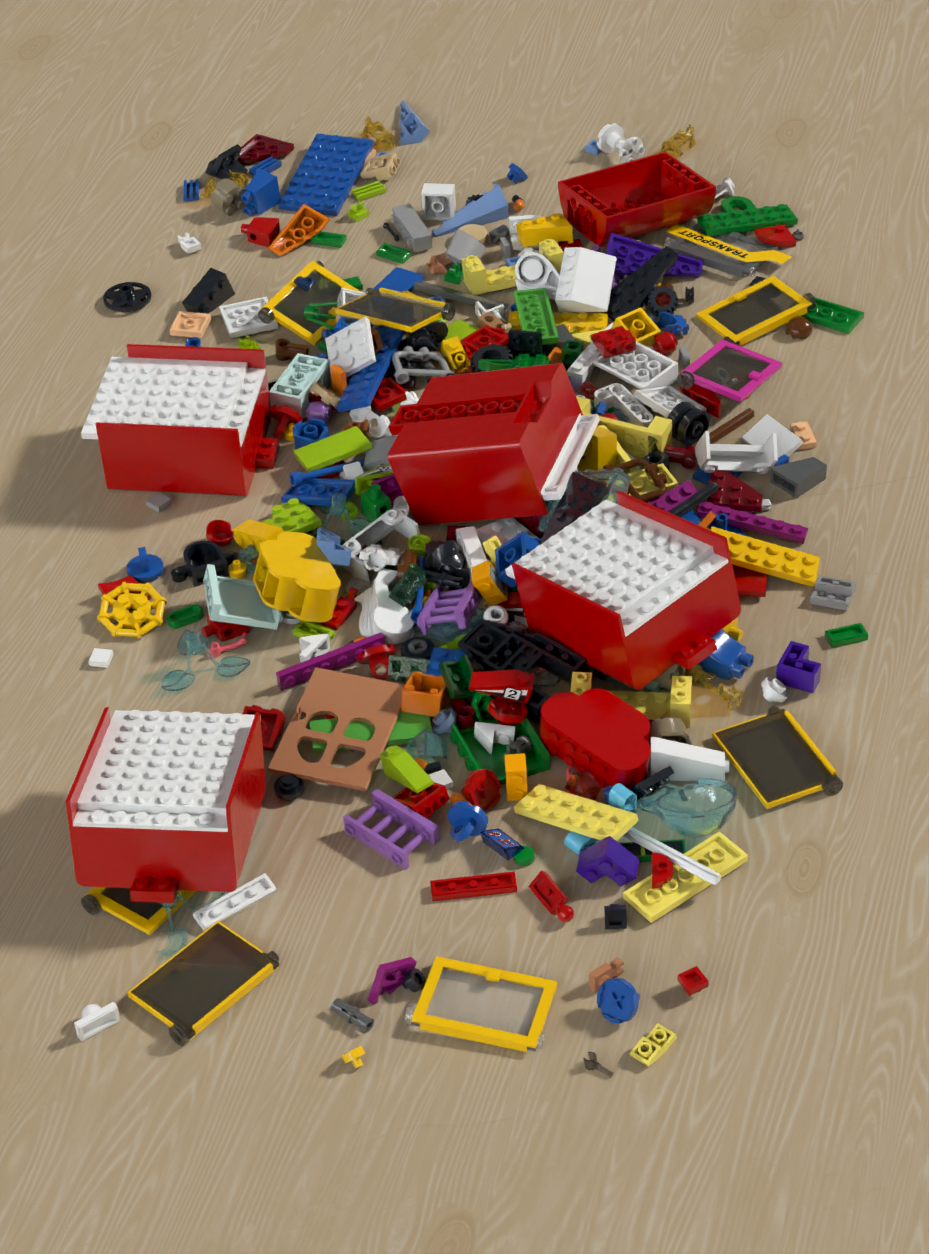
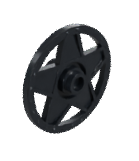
(127, 296)

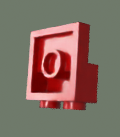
(614, 341)
(388, 394)
(271, 724)
(424, 801)

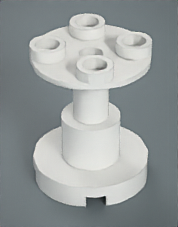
(612, 139)

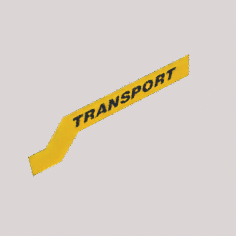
(728, 249)

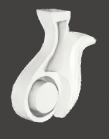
(536, 272)
(382, 613)

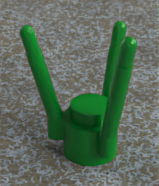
(312, 312)

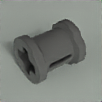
(517, 745)

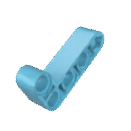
(618, 797)

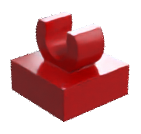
(693, 981)

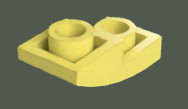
(654, 1045)

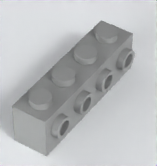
(411, 227)

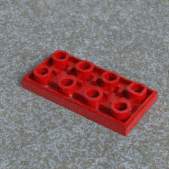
(750, 582)

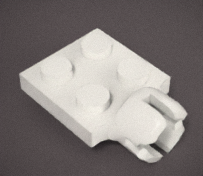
(377, 558)

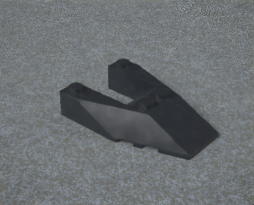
(501, 648)

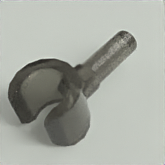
(593, 1064)

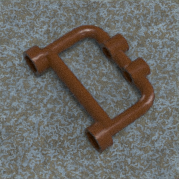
(651, 470)

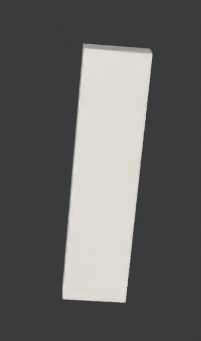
(235, 902)

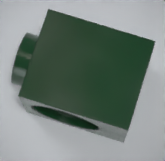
(571, 352)

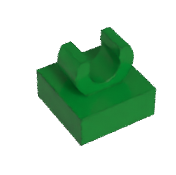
(454, 275)

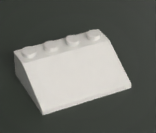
(585, 281)
(641, 367)

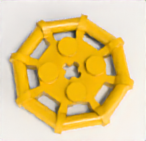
(131, 601)

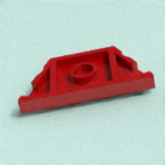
(483, 336)

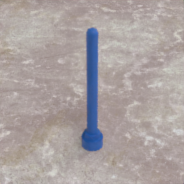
(298, 478)
(416, 610)

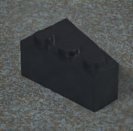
(209, 293)

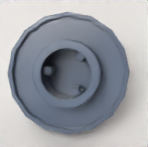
(443, 721)

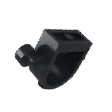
(197, 557)

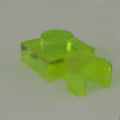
(247, 344)

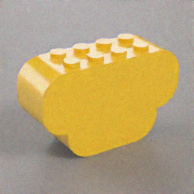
(296, 577)

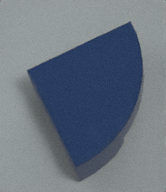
(305, 283)

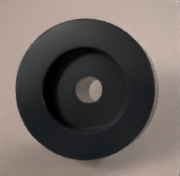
(414, 980)

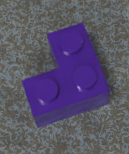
(797, 670)
(608, 859)

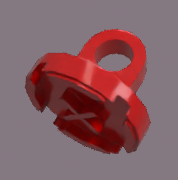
(284, 417)
(375, 657)
(507, 711)
(482, 789)

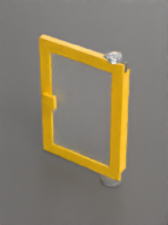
(483, 1005)

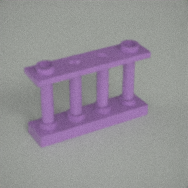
(451, 606)
(394, 812)

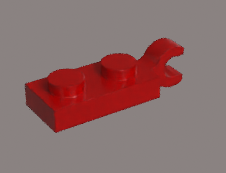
(343, 609)

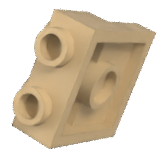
(381, 167)

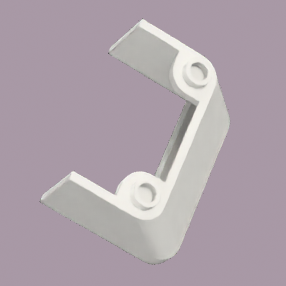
(736, 456)
(375, 532)

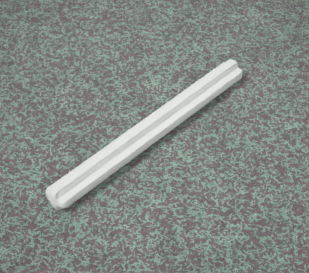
(676, 857)

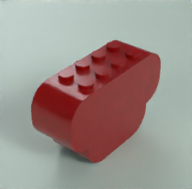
(597, 736)

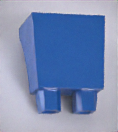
(261, 193)
(727, 658)

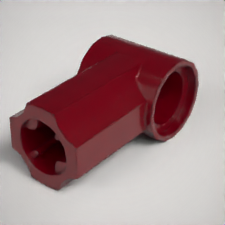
(684, 456)
(464, 712)

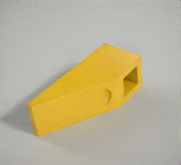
(454, 354)

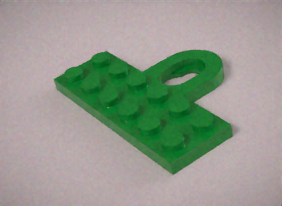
(745, 220)
(522, 360)

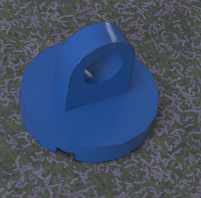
(145, 567)
(466, 820)
(618, 1000)

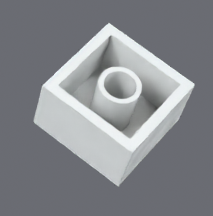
(438, 201)

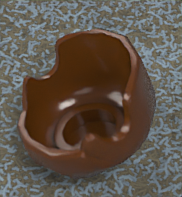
(799, 328)

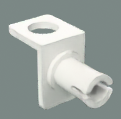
(496, 311)

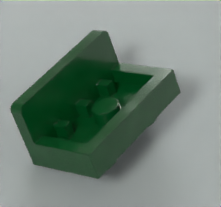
(457, 677)

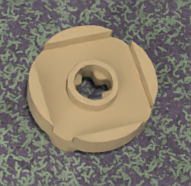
(328, 396)

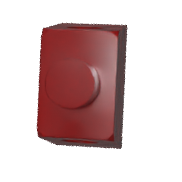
(262, 230)
(223, 630)

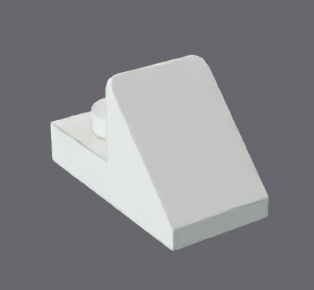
(351, 470)
(313, 646)
(490, 733)

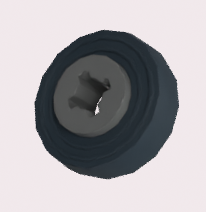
(417, 648)

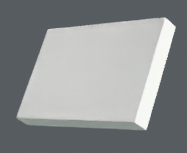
(786, 440)

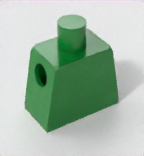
(374, 503)

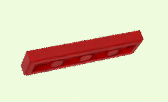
(473, 886)

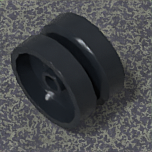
(688, 423)

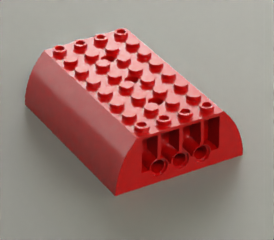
(635, 198)

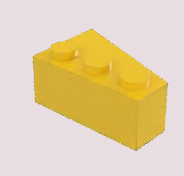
(542, 228)
(601, 448)
(254, 533)

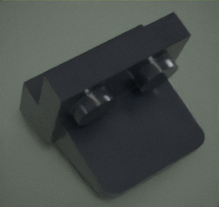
(224, 162)

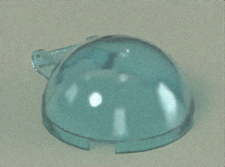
(693, 809)

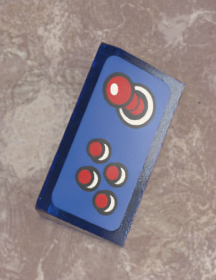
(501, 843)

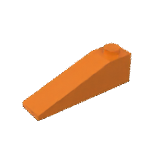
(300, 228)

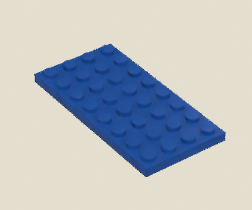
(326, 174)

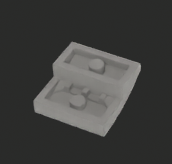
(462, 246)
(379, 453)
(833, 592)

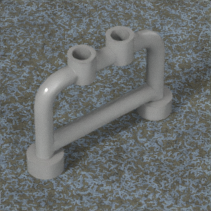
(402, 375)

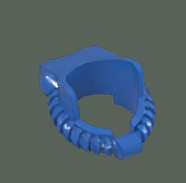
(672, 323)

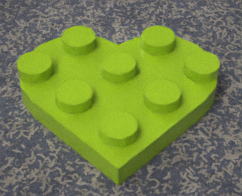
(294, 517)

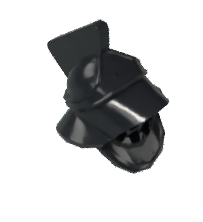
(420, 338)
(445, 558)

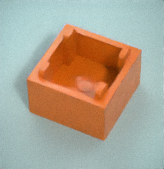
(424, 694)

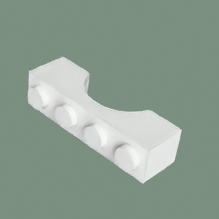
(583, 366)

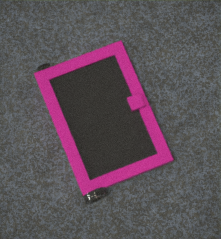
(729, 370)

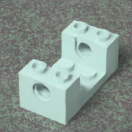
(296, 381)

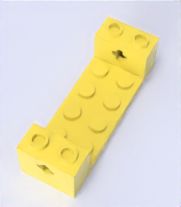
(482, 281)
(635, 439)
(652, 704)

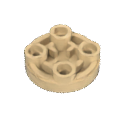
(477, 231)

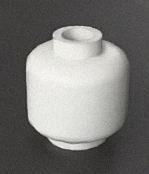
(496, 614)

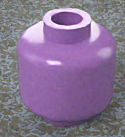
(319, 411)

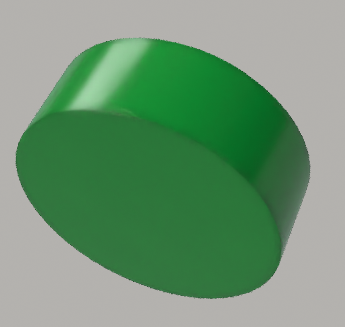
(525, 857)

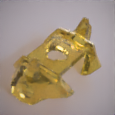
(383, 140)
(672, 147)
(239, 178)
(703, 678)

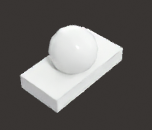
(96, 1019)

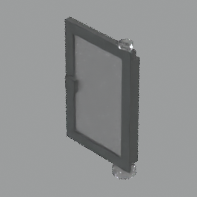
(719, 260)

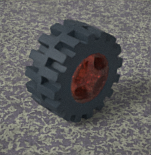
(662, 295)

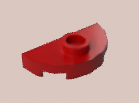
(661, 870)

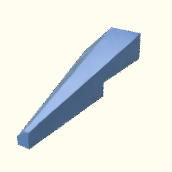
(411, 126)
(485, 210)
(330, 546)

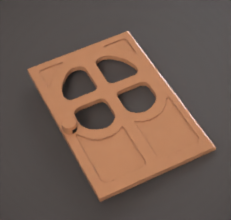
(348, 700)

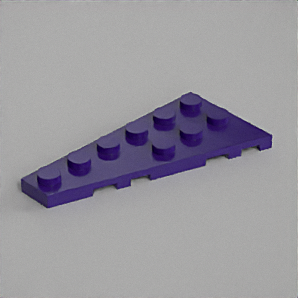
(633, 254)

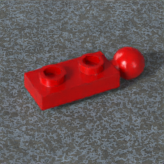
(551, 897)

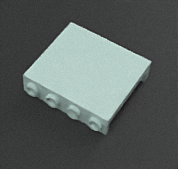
(237, 602)

